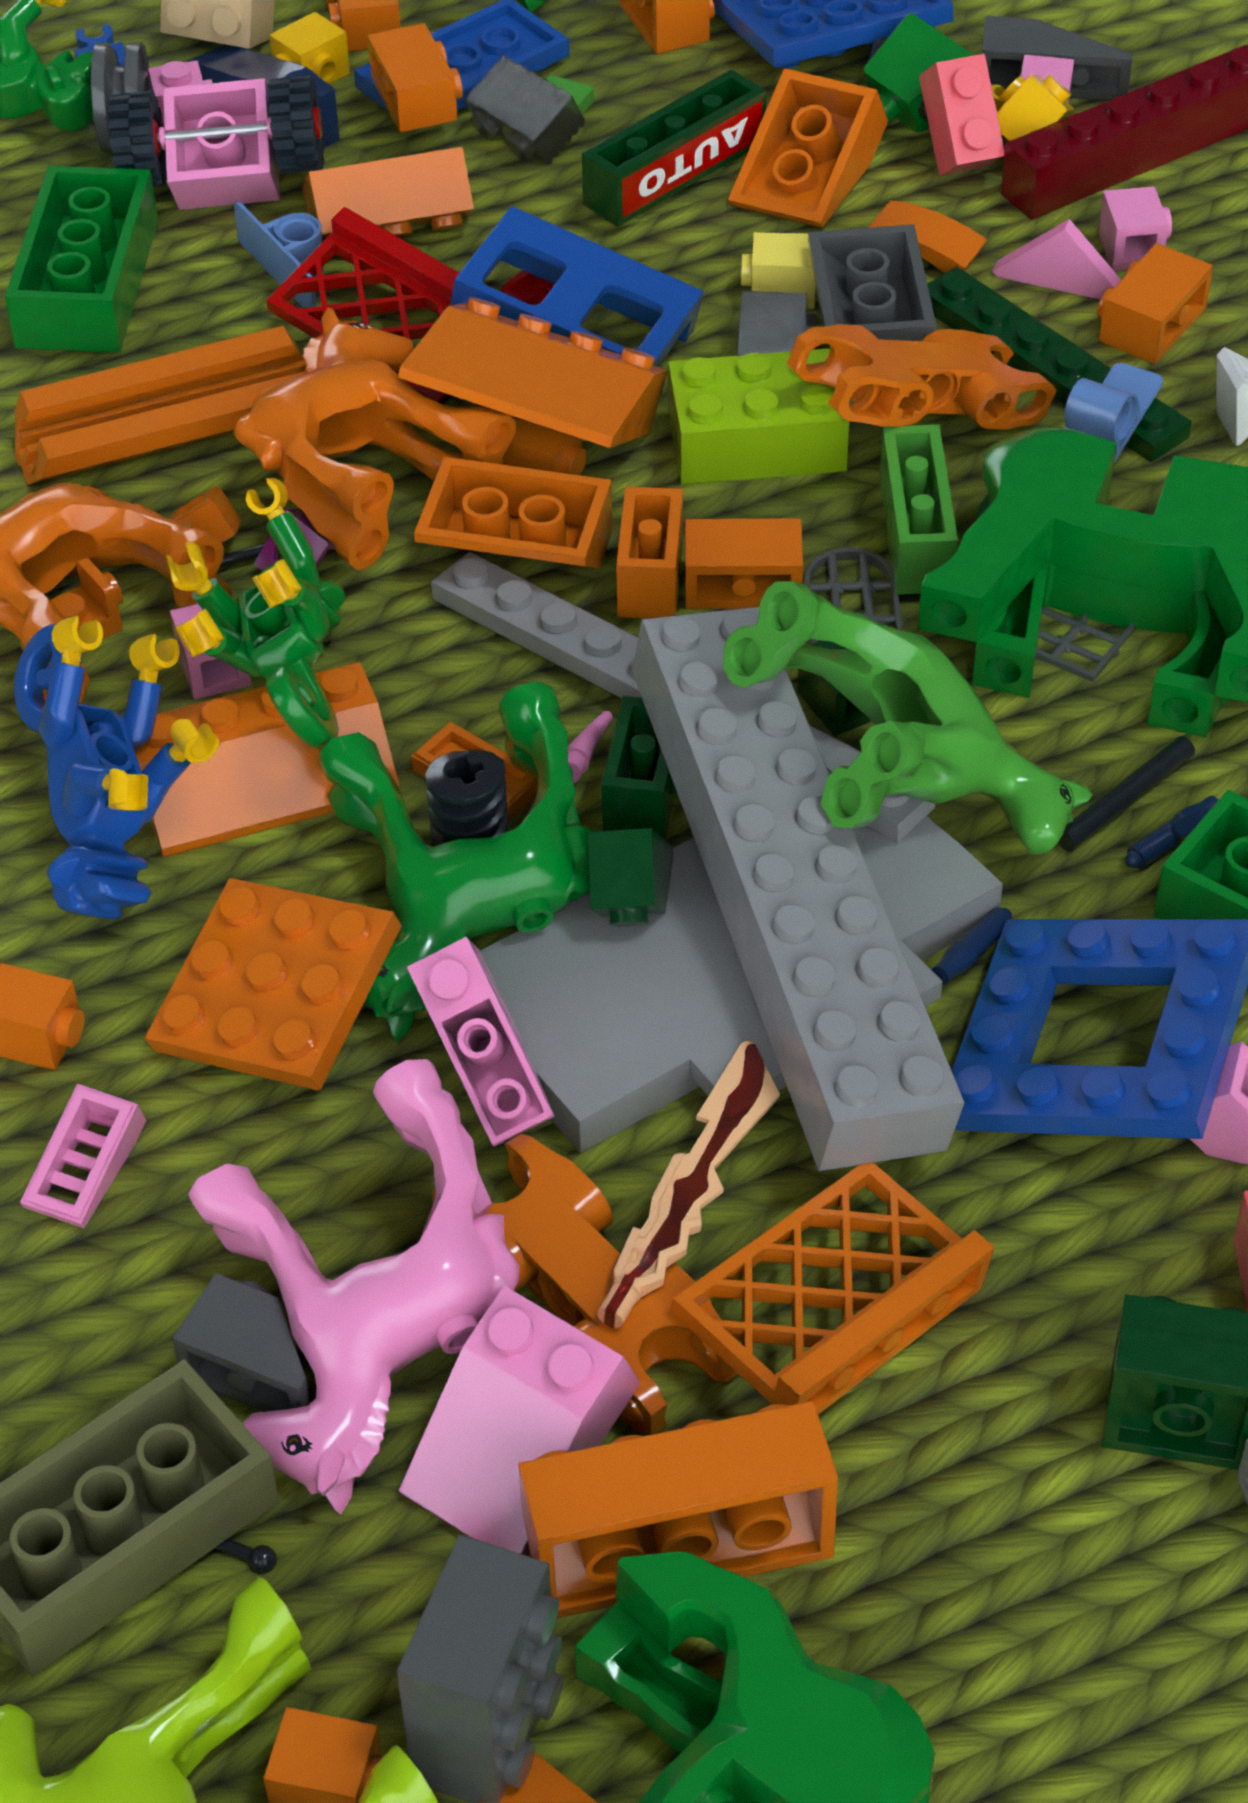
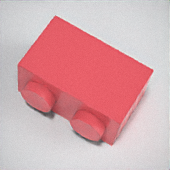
(962, 114)

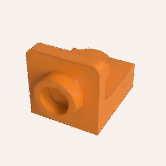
(94, 599)

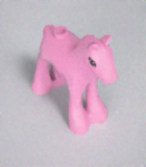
(380, 1311)

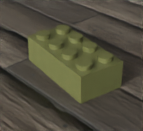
(123, 1512)

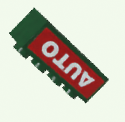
(672, 147)

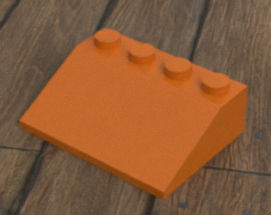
(538, 373)

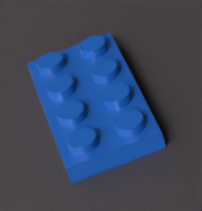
(482, 39)

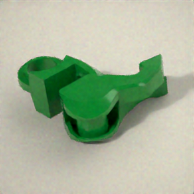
(777, 1719)

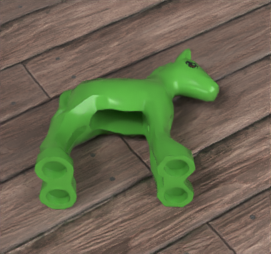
(929, 723)

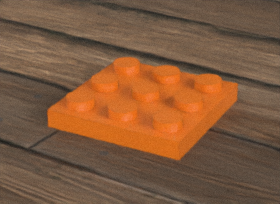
(274, 983)

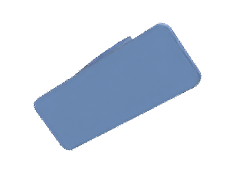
(280, 244)
(1113, 407)

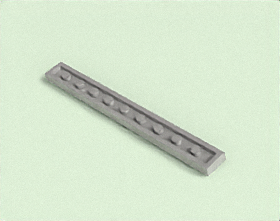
(602, 654)

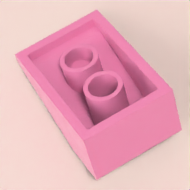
(513, 1395)

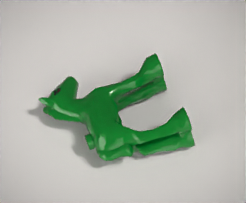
(469, 882)

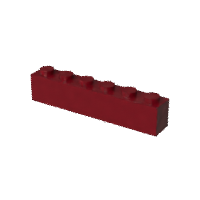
(1127, 135)

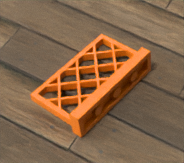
(883, 1321)

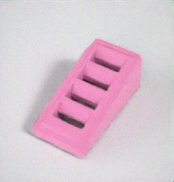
(82, 1109)

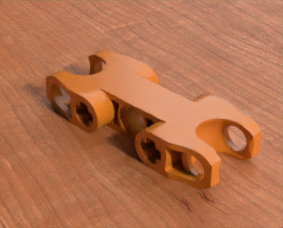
(905, 380)
(570, 1268)

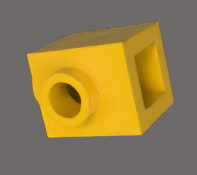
(313, 44)
(1032, 105)

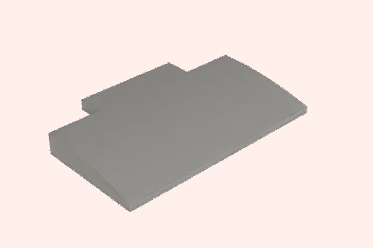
(660, 1007)

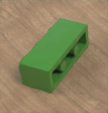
(916, 503)

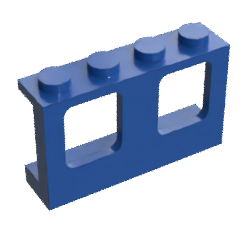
(582, 278)

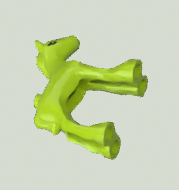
(160, 1750)

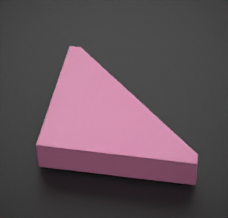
(1061, 262)

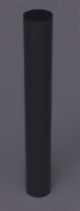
(1126, 793)

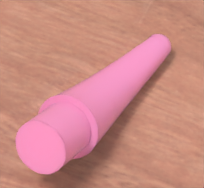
(584, 745)

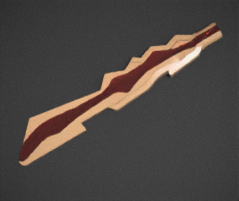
(690, 1183)

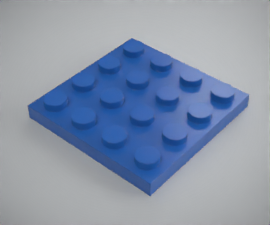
(804, 29)

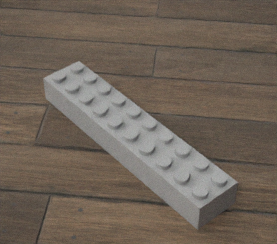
(796, 901)

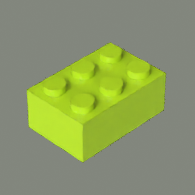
(752, 419)

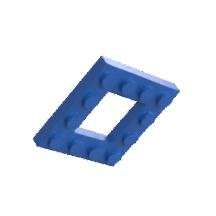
(1165, 1098)

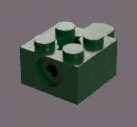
(1179, 1382)

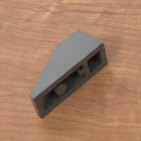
(1098, 69)

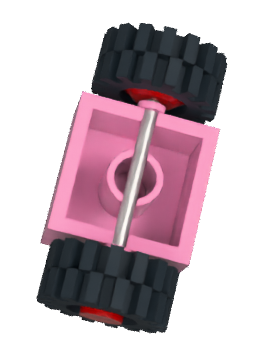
(220, 138)

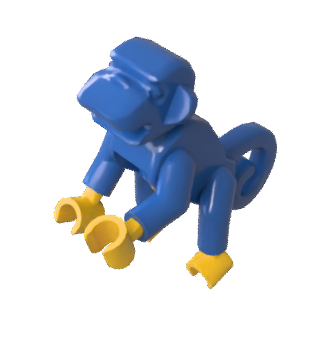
(92, 766)

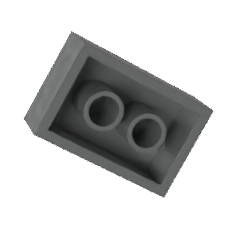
(481, 1672)

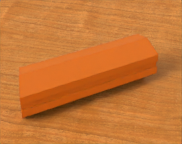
(148, 404)

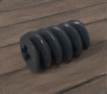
(466, 796)

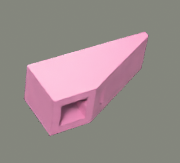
(481, 1040)

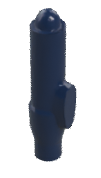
(1168, 834)
(964, 952)

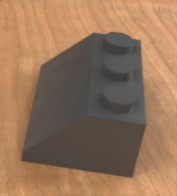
(873, 281)

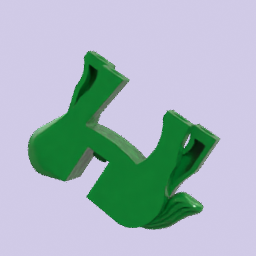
(1059, 545)

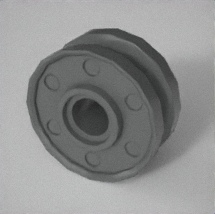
(110, 79)

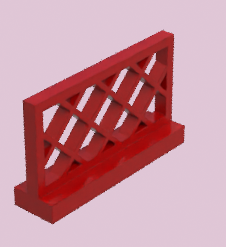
(383, 260)

